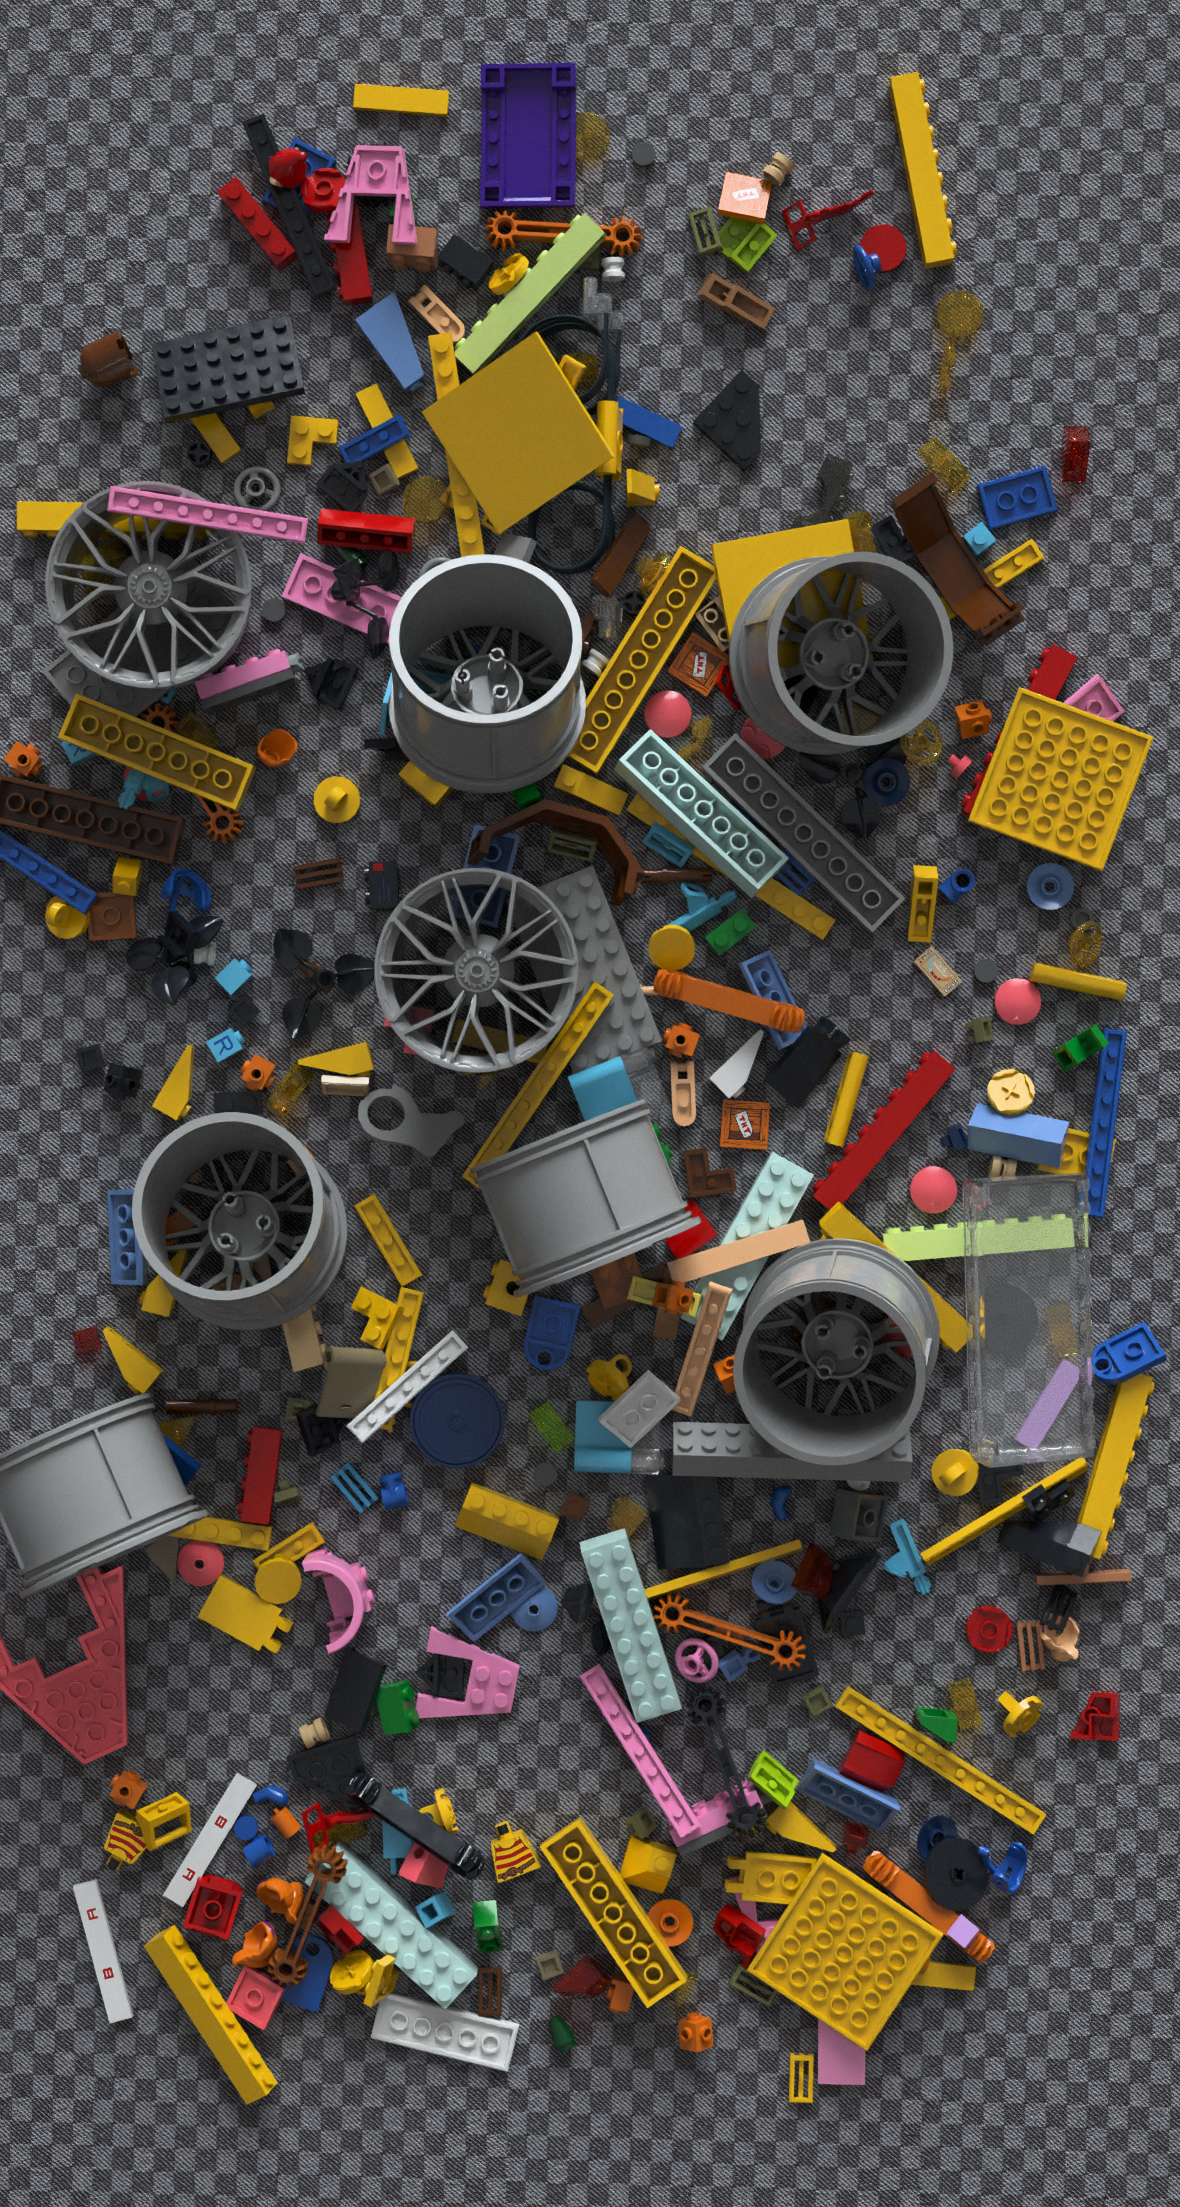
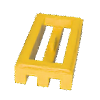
(801, 2058)

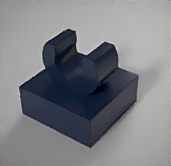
(955, 1136)

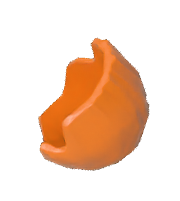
(277, 748)

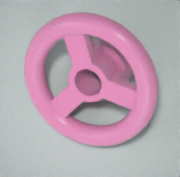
(687, 1666)

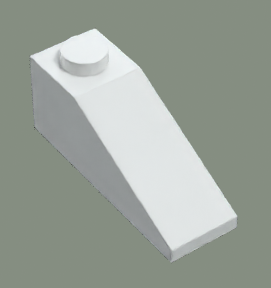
(736, 1069)

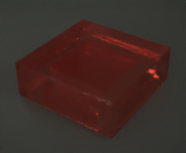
(87, 1340)

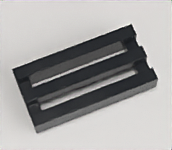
(1045, 1617)

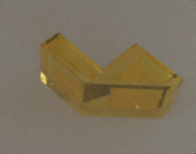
(944, 463)
(699, 732)
(342, 1833)

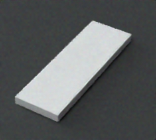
(445, 2031)

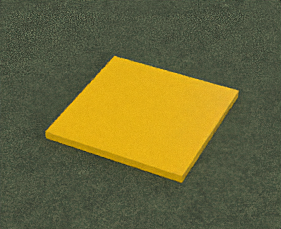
(518, 433)
(747, 561)
(1060, 779)
(845, 1952)

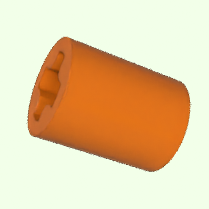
(285, 1822)

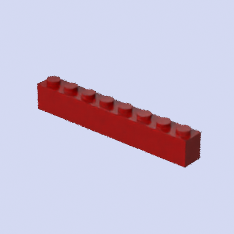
(1046, 681)
(883, 1131)

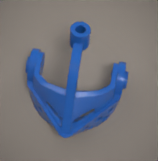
(198, 893)
(1015, 1860)

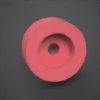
(959, 765)

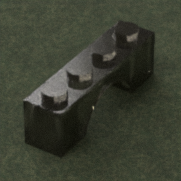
(832, 477)

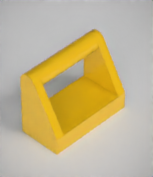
(161, 1812)

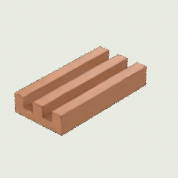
(1032, 1666)

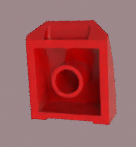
(872, 1761)
(213, 1907)

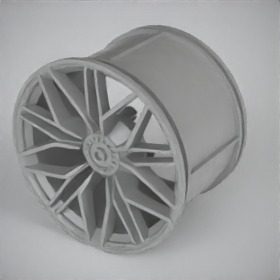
(147, 589)
(836, 652)
(486, 728)
(474, 970)
(582, 1197)
(242, 1223)
(836, 1346)
(90, 1493)

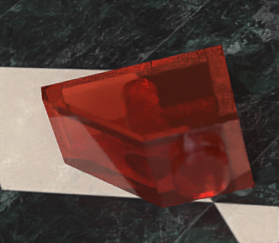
(1075, 453)
(814, 1573)
(583, 1980)

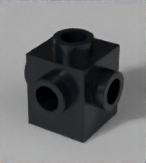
(122, 1081)

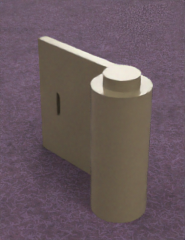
(350, 1380)

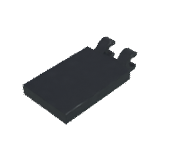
(807, 1061)
(788, 1620)

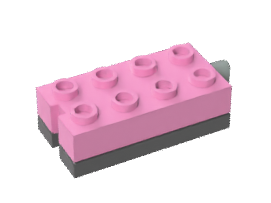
(248, 681)
(714, 1820)

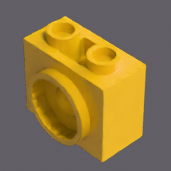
(497, 1293)

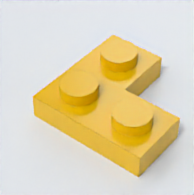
(305, 432)
(382, 1316)
(382, 1981)

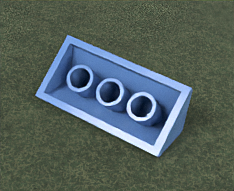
(499, 857)
(765, 980)
(1018, 1136)
(127, 1261)
(497, 1597)
(848, 1796)

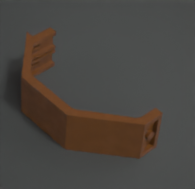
(952, 564)
(574, 820)

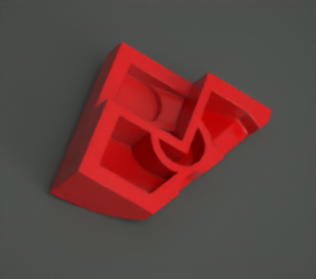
(693, 1238)
(1099, 1718)
(338, 1930)
(739, 1933)

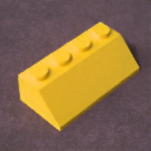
(507, 1521)

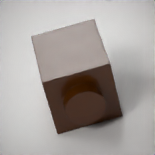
(574, 1506)

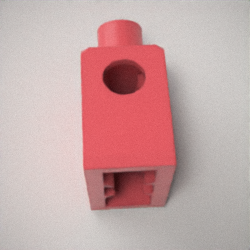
(423, 1868)

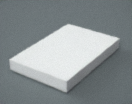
(639, 1409)

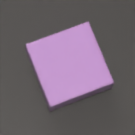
(963, 1931)

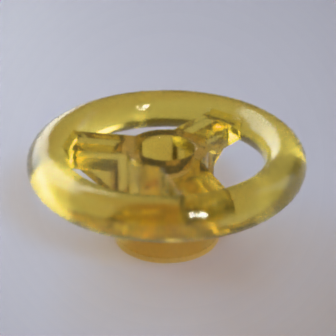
(652, 571)
(913, 746)
(1082, 943)

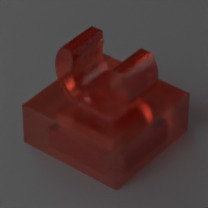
(854, 1837)

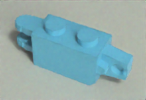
(395, 1843)

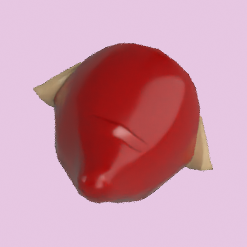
(288, 168)

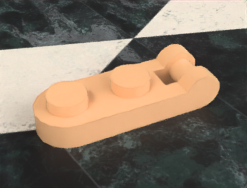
(437, 314)
(683, 1093)

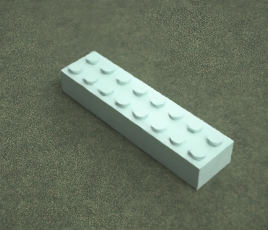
(701, 813)
(764, 1208)
(630, 1625)
(398, 1930)

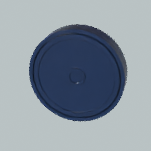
(457, 1420)

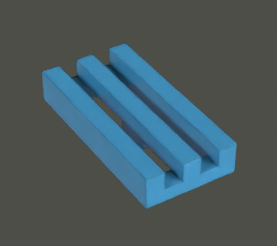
(347, 1493)

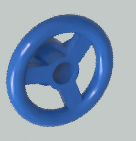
(866, 266)

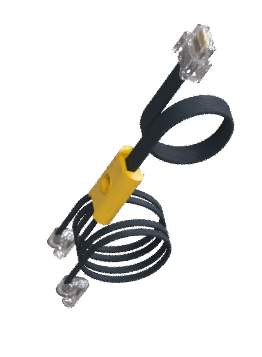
(610, 424)

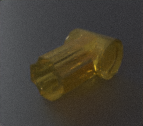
(860, 526)

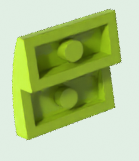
(744, 241)
(773, 1779)

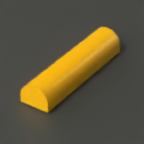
(1077, 981)
(846, 1099)

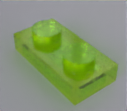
(551, 1426)

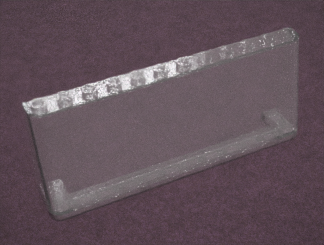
(1028, 1318)

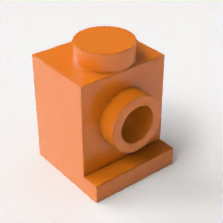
(619, 1994)

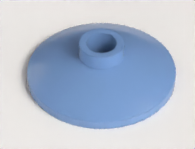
(1062, 886)
(773, 1573)
(547, 1612)

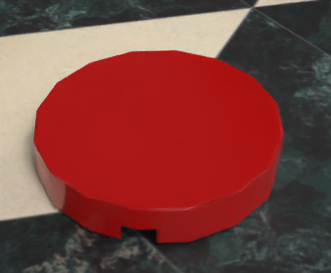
(322, 190)
(887, 244)
(988, 1629)

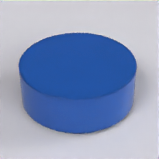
(246, 1827)

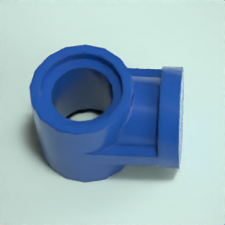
(951, 890)
(393, 1491)
(259, 1850)

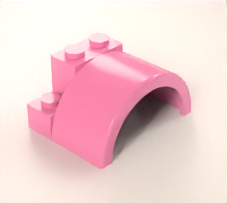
(346, 1594)

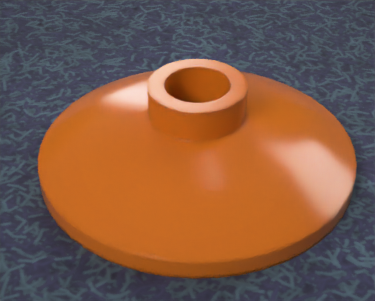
(680, 1929)

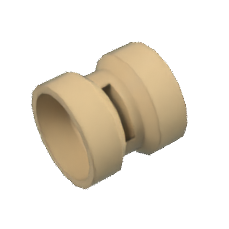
(778, 169)
(1002, 1168)
(314, 1733)

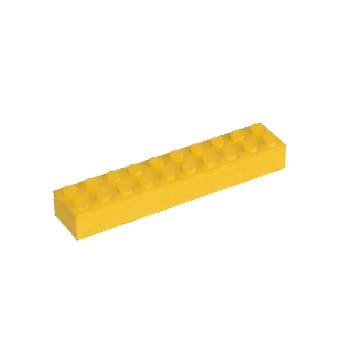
(642, 656)

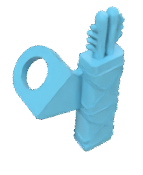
(135, 783)
(700, 907)
(907, 1558)

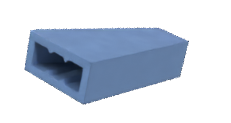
(390, 338)

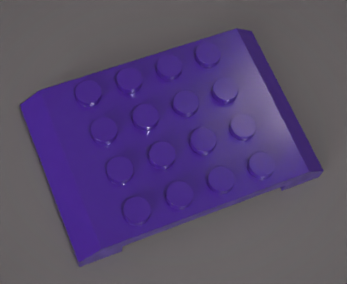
(528, 135)

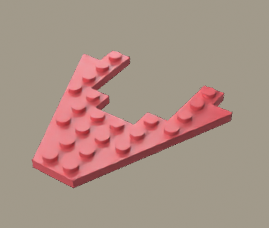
(87, 1701)

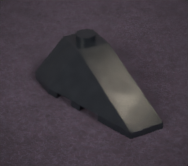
(1055, 1543)

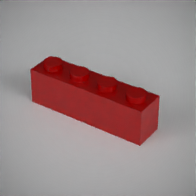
(257, 224)
(352, 264)
(366, 531)
(261, 1474)

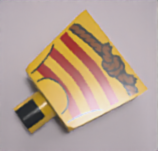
(125, 1840)
(512, 1853)

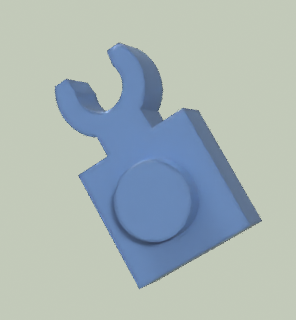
(735, 1663)

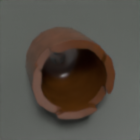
(107, 361)

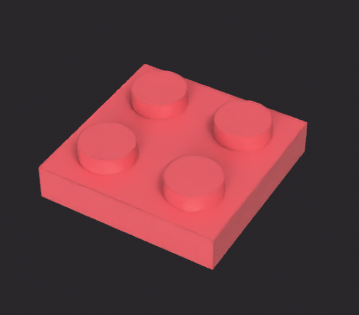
(255, 1997)

